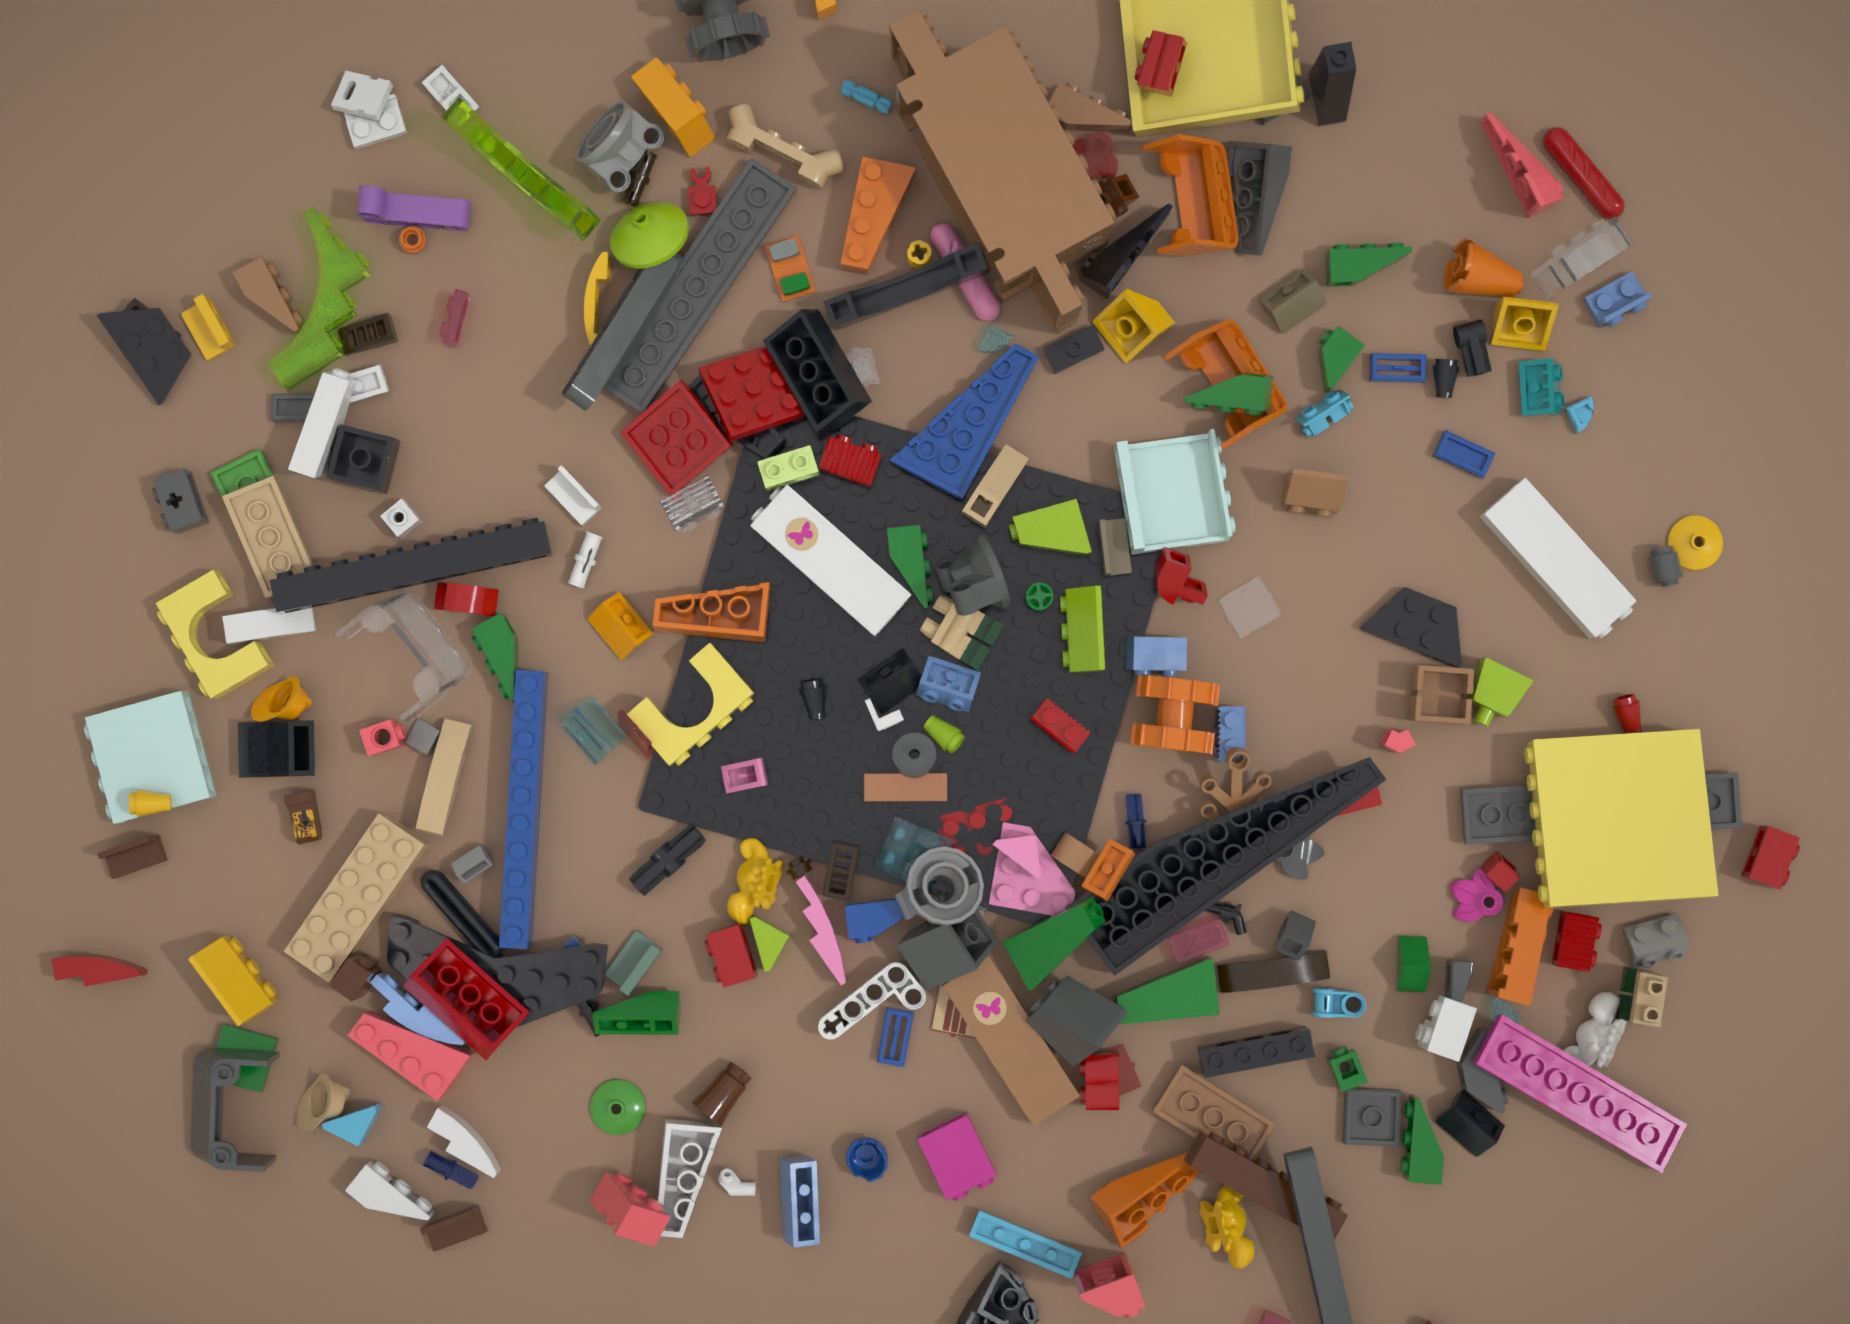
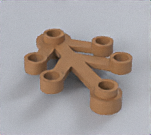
(1236, 798)

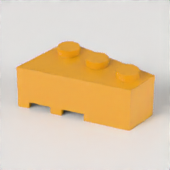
(674, 106)

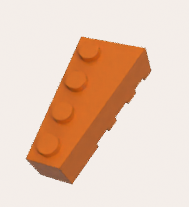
(876, 202)
(716, 614)
(1519, 948)

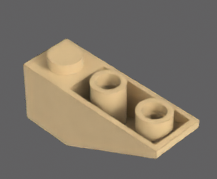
(995, 486)

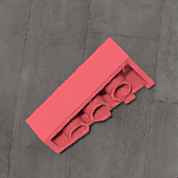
(421, 1060)

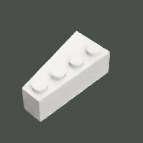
(684, 1162)

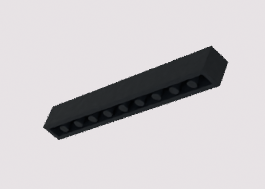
(410, 567)

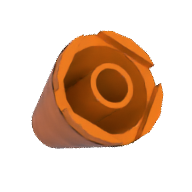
(1481, 272)

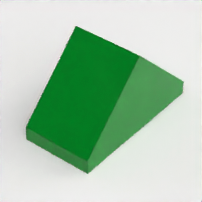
(1413, 964)

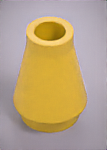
(148, 802)

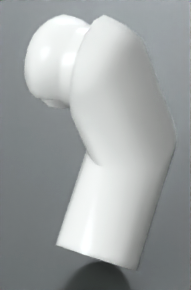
(733, 1184)

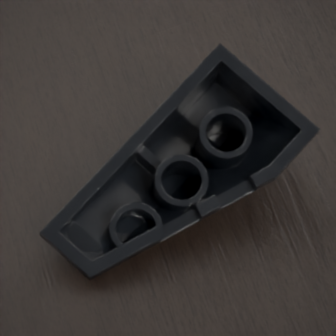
(1113, 262)

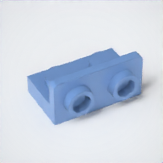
(1616, 299)
(948, 684)

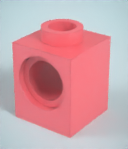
(371, 741)

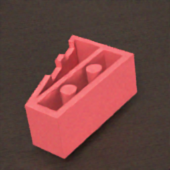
(629, 1209)

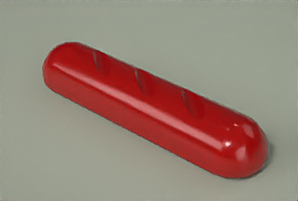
(1583, 173)

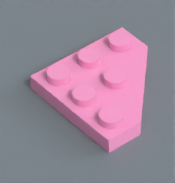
(1021, 890)

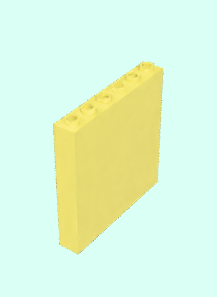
(1233, 66)
(1621, 818)

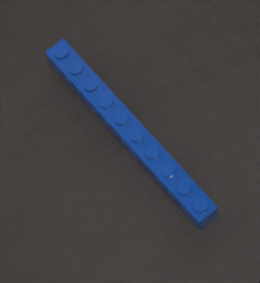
(523, 809)

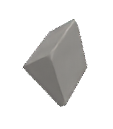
(423, 736)

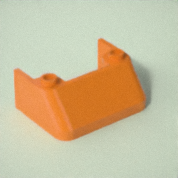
(1202, 194)
(1222, 355)

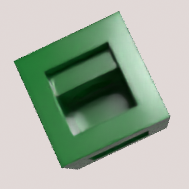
(1353, 1075)

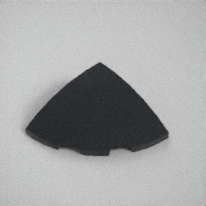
(1000, 1300)

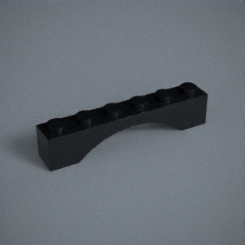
(888, 295)

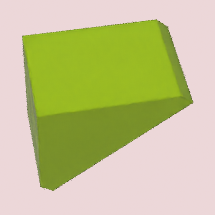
(769, 941)

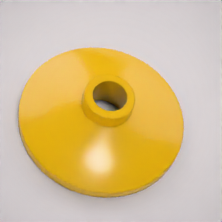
(1683, 536)

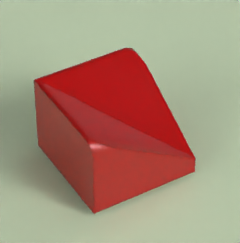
(1501, 871)

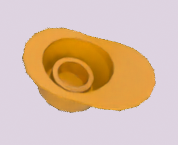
(281, 700)

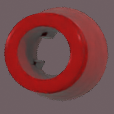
(1628, 713)

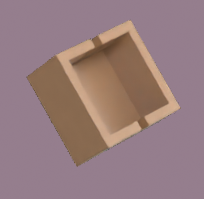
(1440, 693)

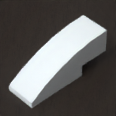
(266, 625)
(465, 1141)

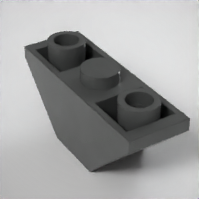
(1478, 1081)

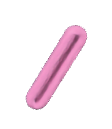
(976, 291)

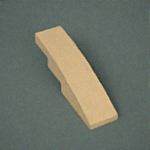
(443, 777)

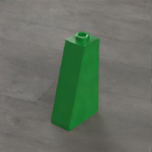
(1047, 944)
(1174, 995)

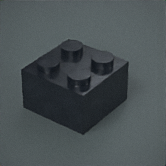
(363, 459)

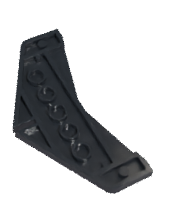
(537, 980)

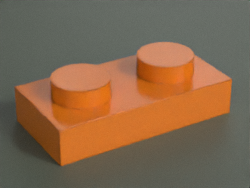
(1108, 870)

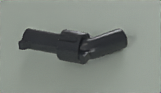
(1228, 913)

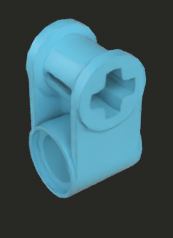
(1335, 1003)

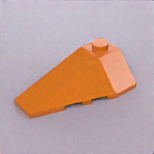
(1135, 1198)

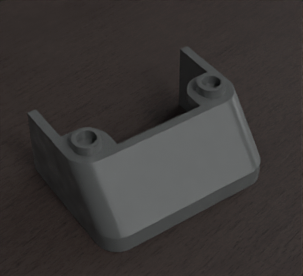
(211, 1072)

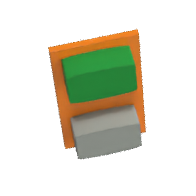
(790, 268)

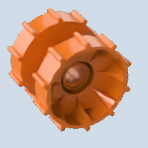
(1175, 714)

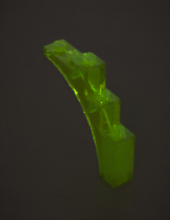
(520, 171)
(338, 272)

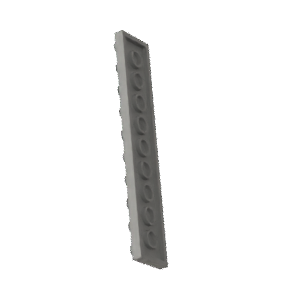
(700, 283)
(1504, 812)

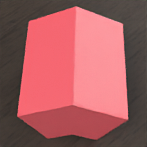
(1397, 741)

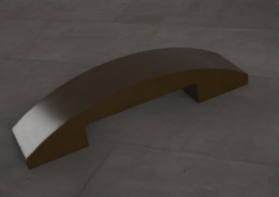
(1273, 972)

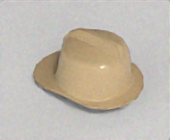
(321, 1101)

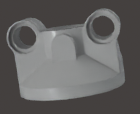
(617, 144)
(956, 872)

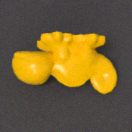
(756, 881)
(1226, 1224)

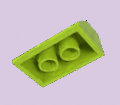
(1083, 629)

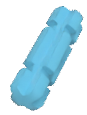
(866, 96)

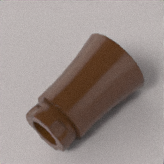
(723, 1093)

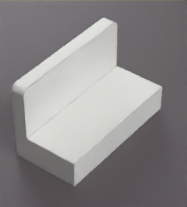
(573, 496)
(885, 721)

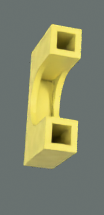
(182, 614)
(729, 694)

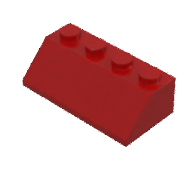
(466, 999)

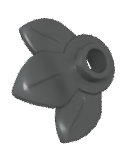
(1296, 858)

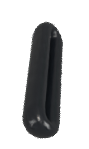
(460, 912)

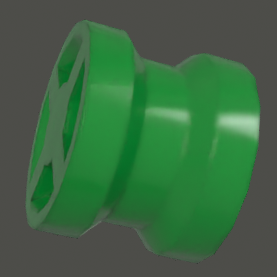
(1043, 591)

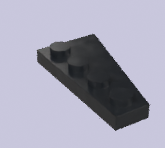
(763, 443)

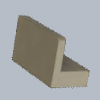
(1293, 300)
(1114, 547)

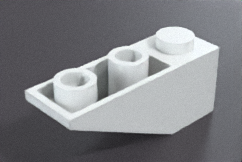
(383, 1193)

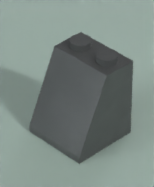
(948, 951)
(1074, 1019)

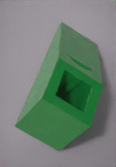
(1353, 265)
(1244, 391)
(907, 555)
(501, 648)
(1423, 1154)

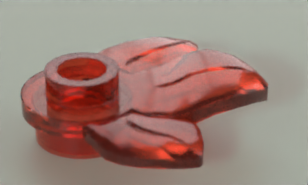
(1099, 162)

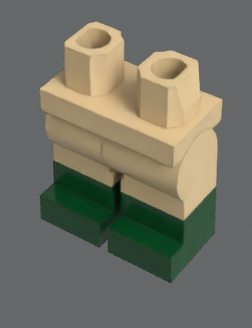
(953, 632)
(1648, 999)

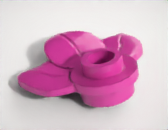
(1472, 896)

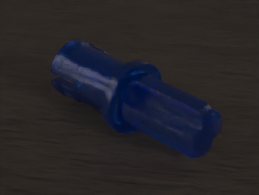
(1135, 821)
(451, 1170)

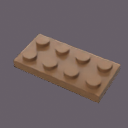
(1201, 1106)

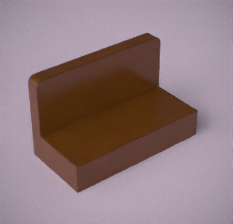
(134, 856)
(455, 1228)

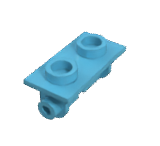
(1335, 405)

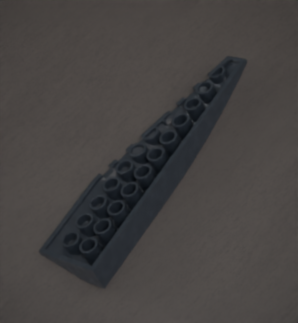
(1205, 863)

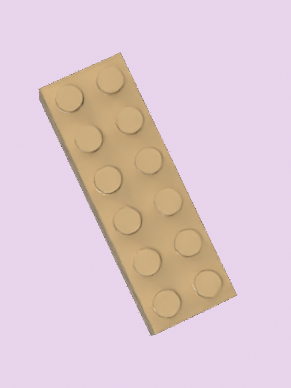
(357, 896)

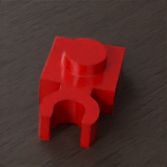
(702, 197)

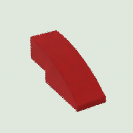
(95, 968)

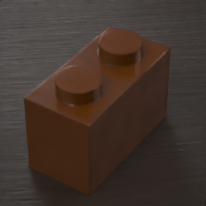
(355, 976)

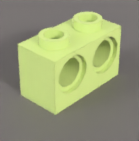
(788, 468)

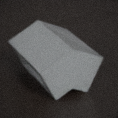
(472, 863)

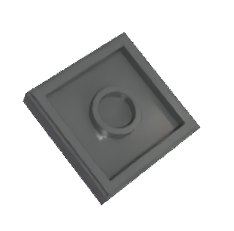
(1372, 1117)

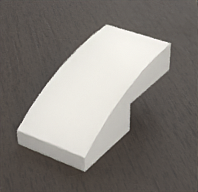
(446, 89)

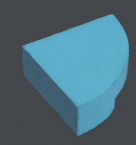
(1580, 414)

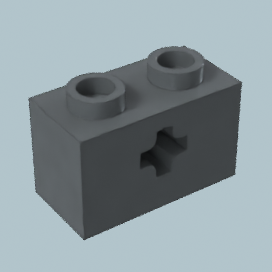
(191, 510)

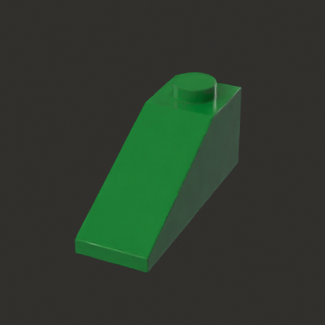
(642, 1015)

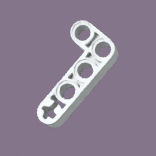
(867, 1003)

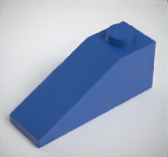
(871, 918)

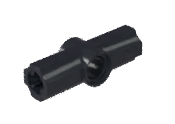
(667, 859)

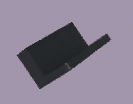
(891, 681)
(1471, 1124)

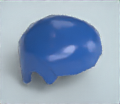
(867, 1158)

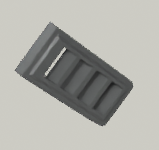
(1457, 978)

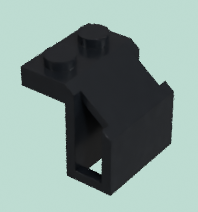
(276, 749)

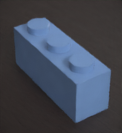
(799, 1201)

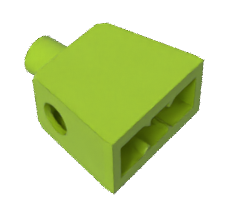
(1496, 690)

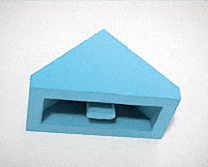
(354, 1125)

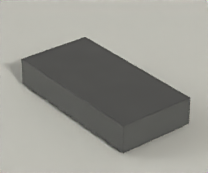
(290, 407)

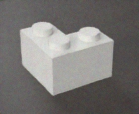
(1447, 1029)

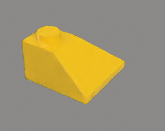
(1132, 323)

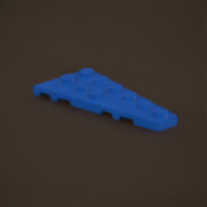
(962, 434)

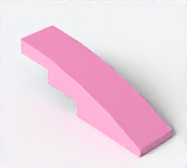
(825, 940)

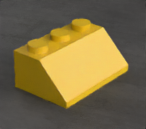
(234, 979)

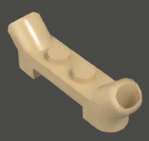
(746, 134)

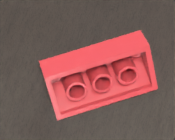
(1110, 1287)

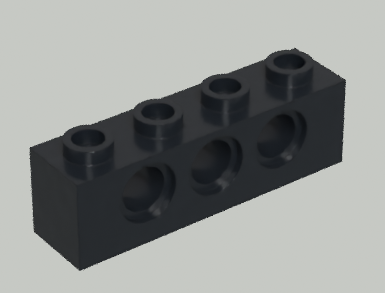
(1256, 1051)

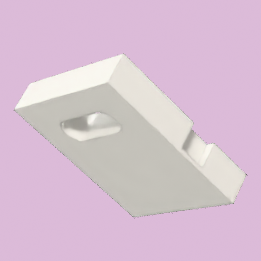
(367, 97)

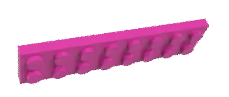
(1579, 1093)

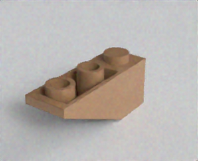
(1086, 113)
(261, 286)

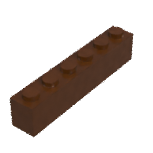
(1252, 1178)

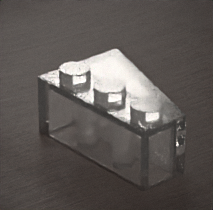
(1581, 257)

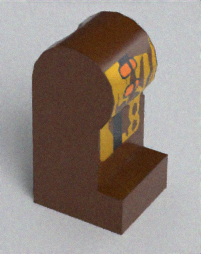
(304, 816)

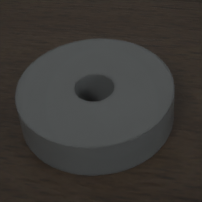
(914, 743)

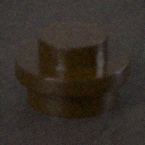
(799, 867)

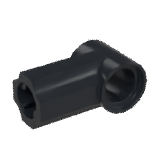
(1471, 340)

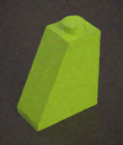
(1053, 529)

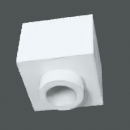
(409, 523)

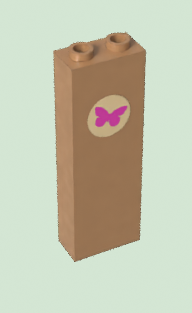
(1010, 1042)

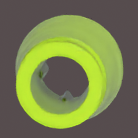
(944, 734)

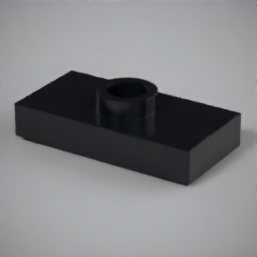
(1073, 349)

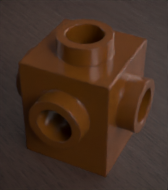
(1118, 193)

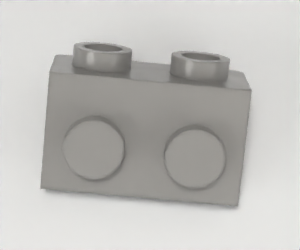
(1656, 941)

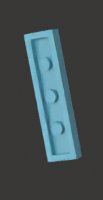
(1025, 1243)

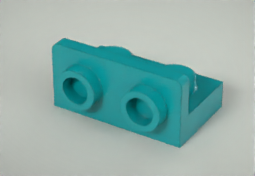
(1541, 387)

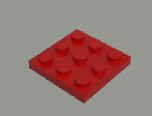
(749, 393)
(676, 438)

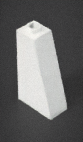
(322, 424)

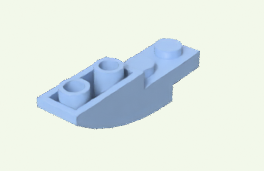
(406, 1010)

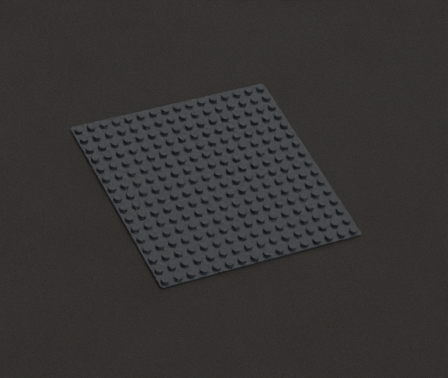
(821, 763)

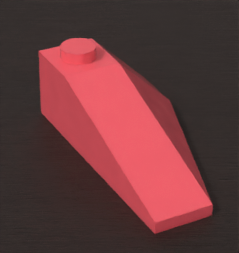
(1528, 176)

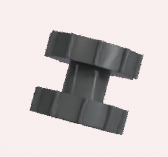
(724, 31)

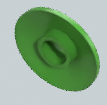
(621, 1093)

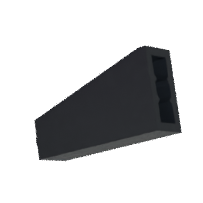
(1333, 82)

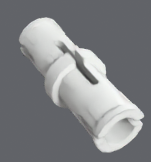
(585, 559)

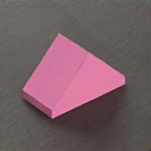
(744, 775)
(1021, 850)

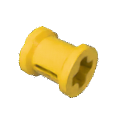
(924, 248)

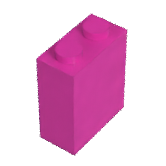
(957, 1157)

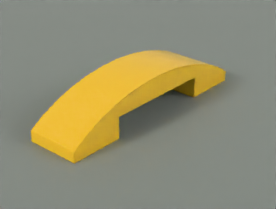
(599, 275)

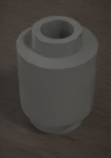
(1666, 566)

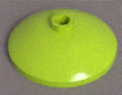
(649, 234)

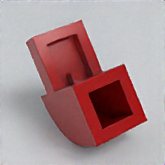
(1173, 580)
(466, 599)

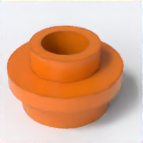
(404, 238)

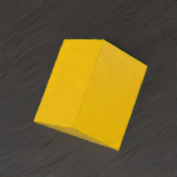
(1523, 323)

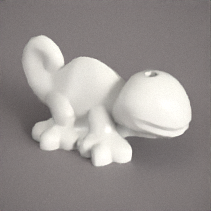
(1598, 1036)

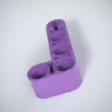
(412, 210)

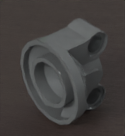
(973, 578)

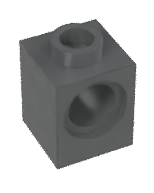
(1295, 935)

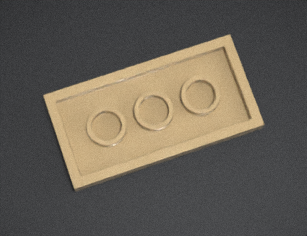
(267, 531)

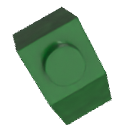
(1336, 355)

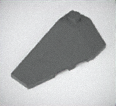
(1257, 183)

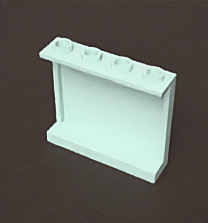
(1174, 493)
(152, 750)

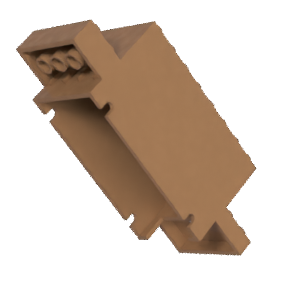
(1001, 161)

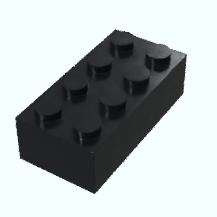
(817, 370)

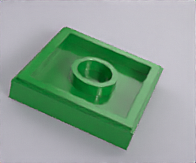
(239, 1038)

